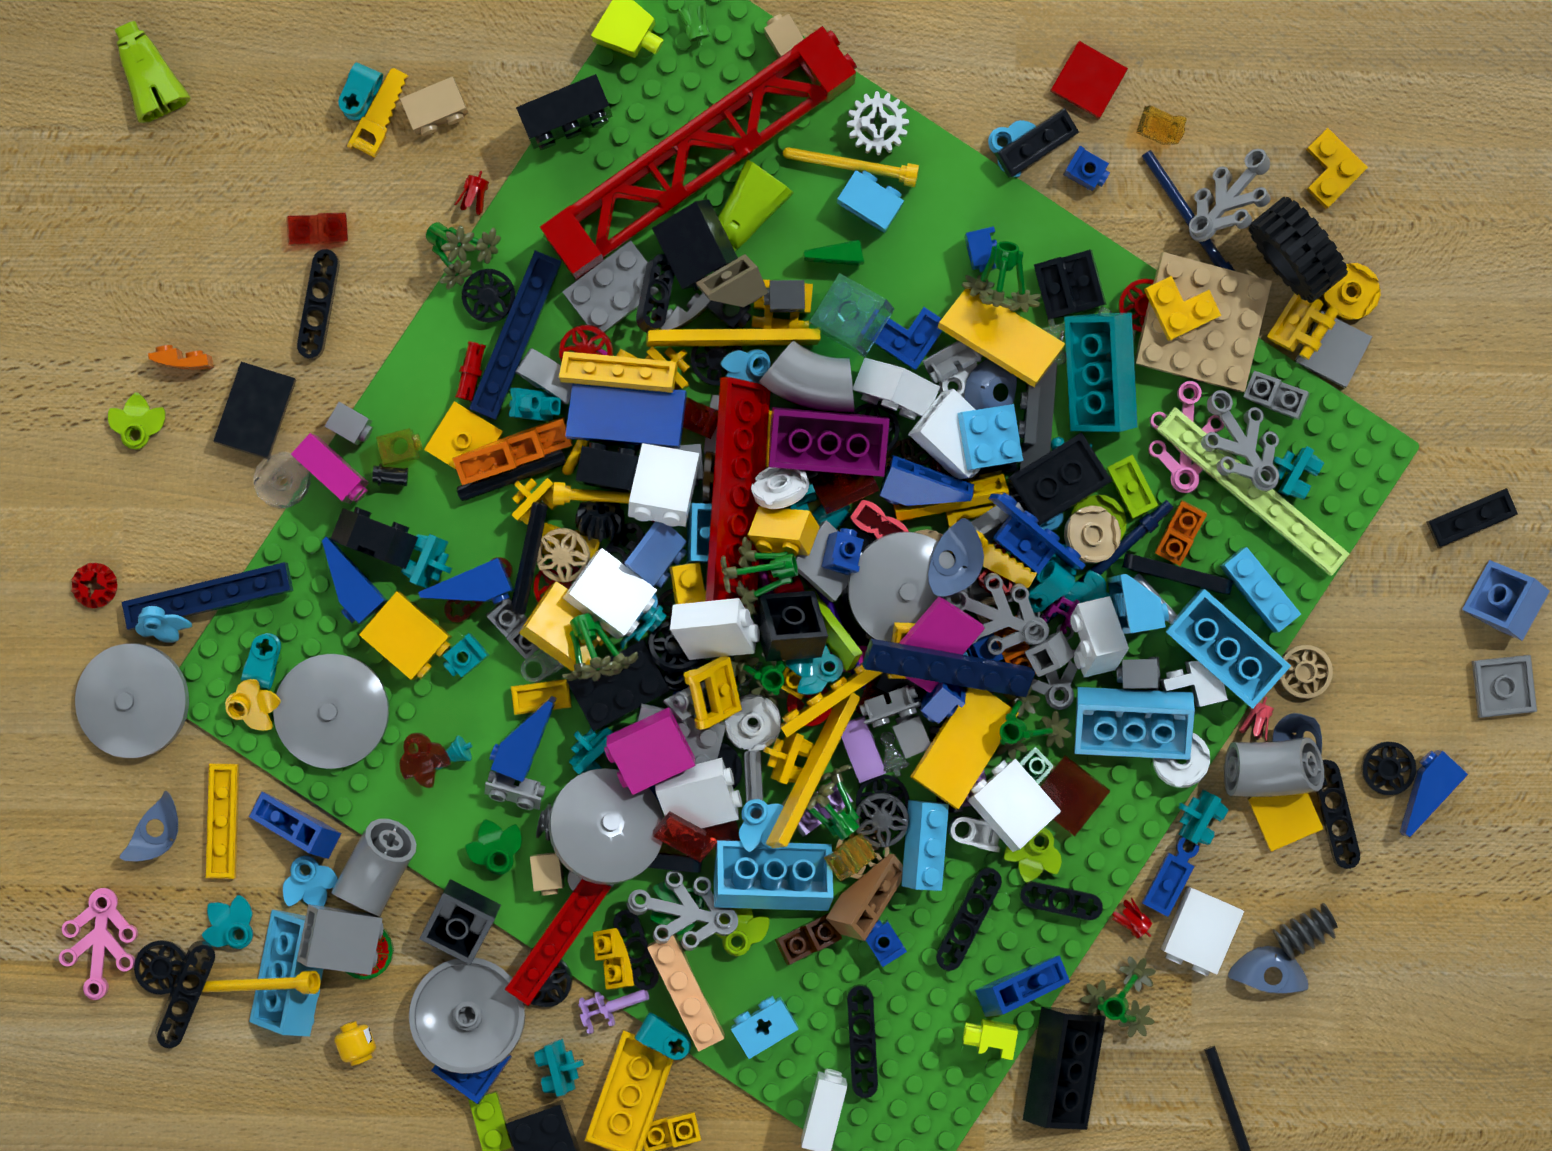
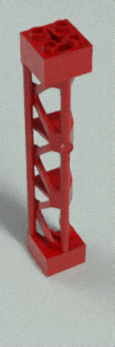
(823, 65)

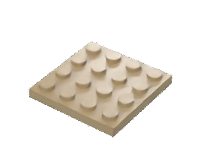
(1219, 349)

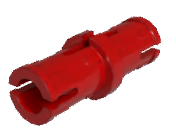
(470, 371)

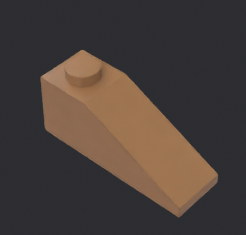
(866, 899)

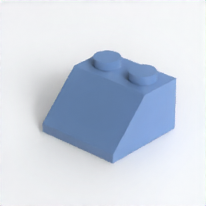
(657, 553)
(1506, 599)

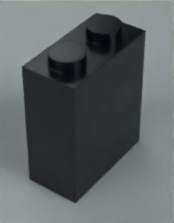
(694, 243)

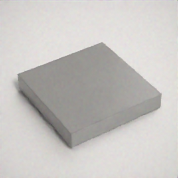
(1339, 353)
(824, 580)
(1504, 686)

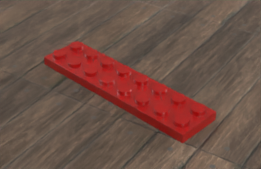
(738, 460)

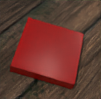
(1089, 79)

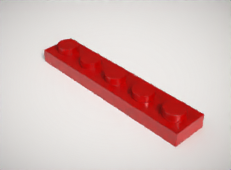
(556, 940)

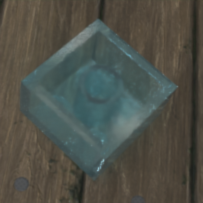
(852, 315)

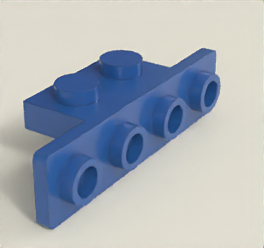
(1027, 540)

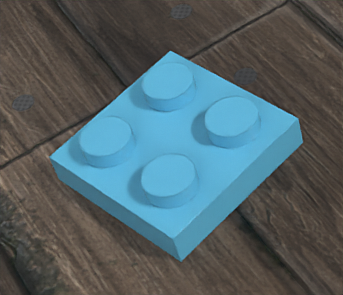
(990, 437)

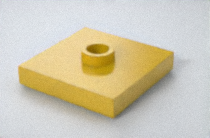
(460, 433)

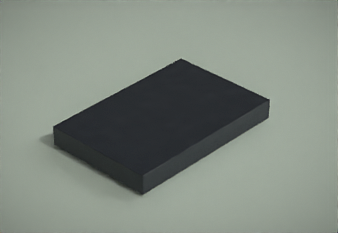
(254, 410)
(1060, 479)

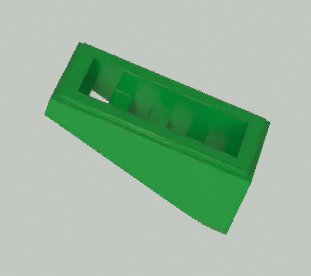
(843, 253)

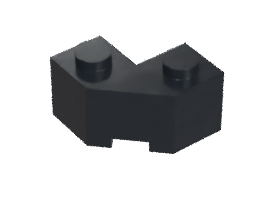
(374, 538)

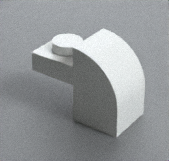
(1204, 685)

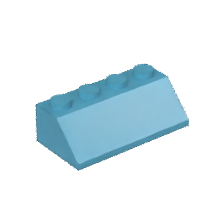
(1136, 605)
(1227, 648)
(1134, 723)
(773, 878)
(284, 1009)

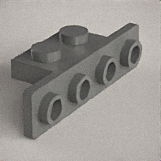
(1038, 417)

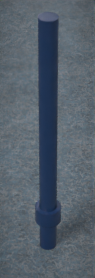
(1182, 207)
(1147, 524)

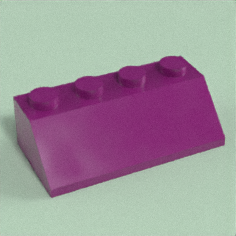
(828, 441)

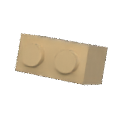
(434, 106)

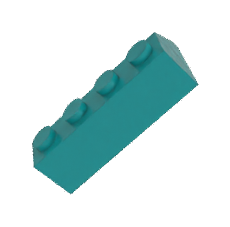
(1101, 372)

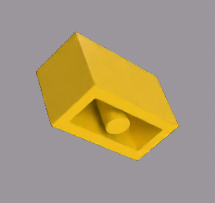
(783, 531)

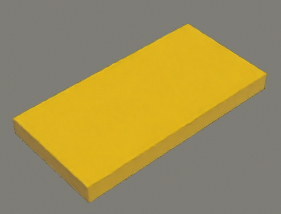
(1002, 337)
(962, 747)
(629, 1096)

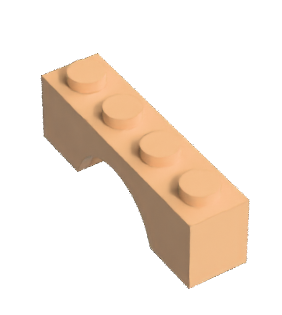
(686, 993)

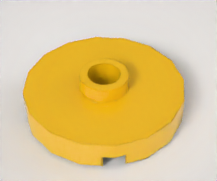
(1366, 293)

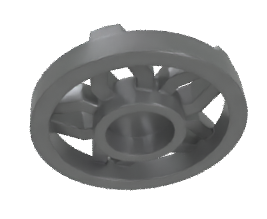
(882, 819)

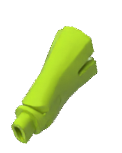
(150, 80)
(751, 203)

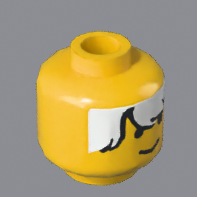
(355, 1043)

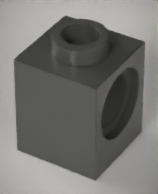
(786, 296)

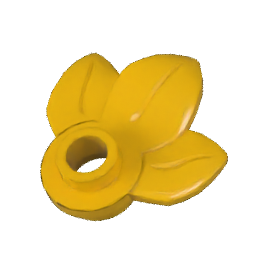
(255, 705)

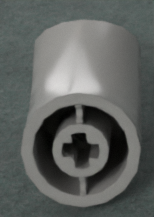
(811, 380)
(1273, 768)
(376, 865)

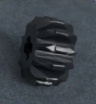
(599, 520)

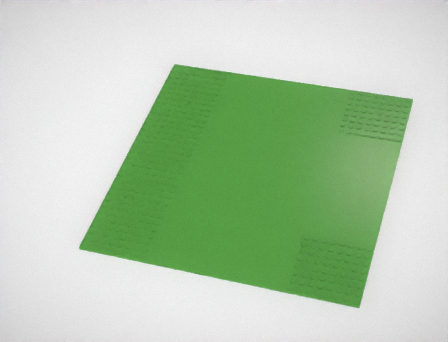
(926, 1075)

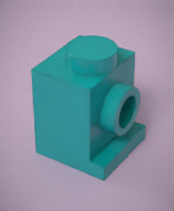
(475, 653)

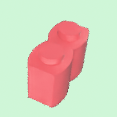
(872, 520)

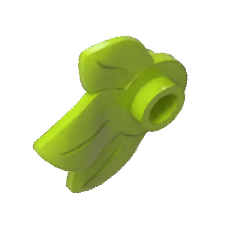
(138, 417)
(1035, 858)
(749, 929)

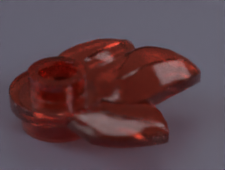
(422, 763)

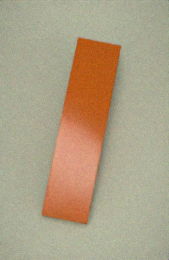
(512, 451)

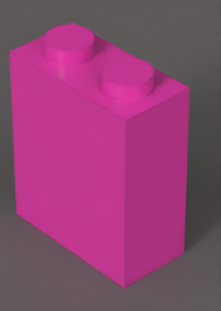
(331, 469)
(649, 751)

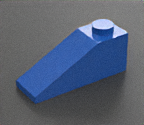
(918, 485)
(478, 584)
(352, 587)
(519, 748)
(1431, 786)
(295, 826)
(1022, 987)

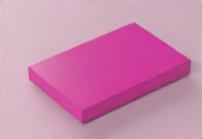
(942, 629)

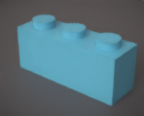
(1260, 590)
(925, 845)

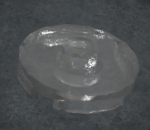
(268, 478)

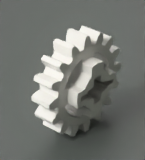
(890, 123)

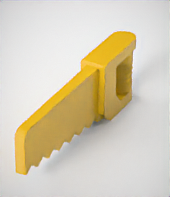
(378, 114)
(1004, 565)

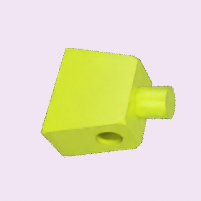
(627, 29)

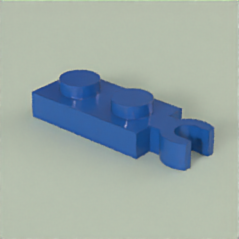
(1170, 879)

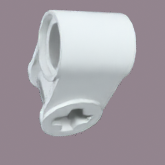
(977, 835)

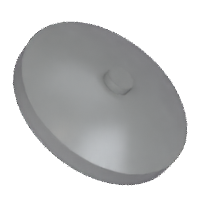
(894, 582)
(132, 700)
(331, 711)
(603, 828)
(466, 1016)

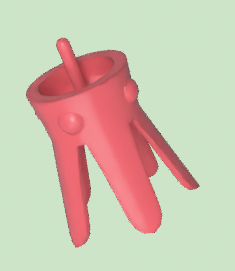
(1262, 713)

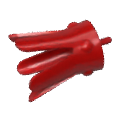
(472, 186)
(1134, 920)

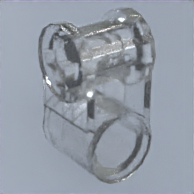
(548, 664)

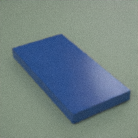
(626, 415)

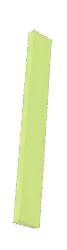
(1266, 504)

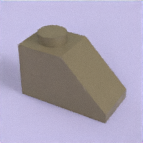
(735, 283)

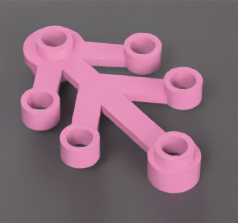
(1185, 462)
(99, 938)

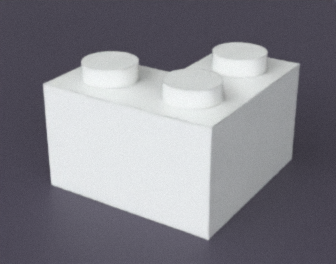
(895, 388)
(1100, 636)

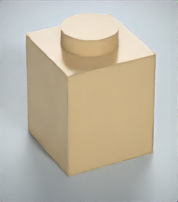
(782, 34)
(547, 873)

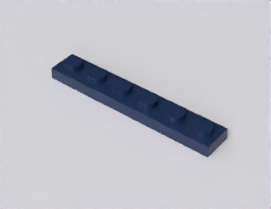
(515, 335)
(214, 593)
(948, 668)

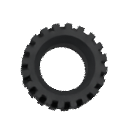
(1298, 249)

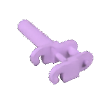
(611, 1006)

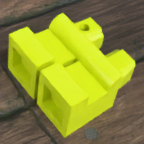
(992, 1034)

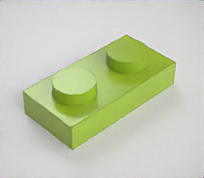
(1132, 486)
(491, 1123)

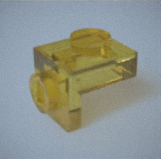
(1161, 126)

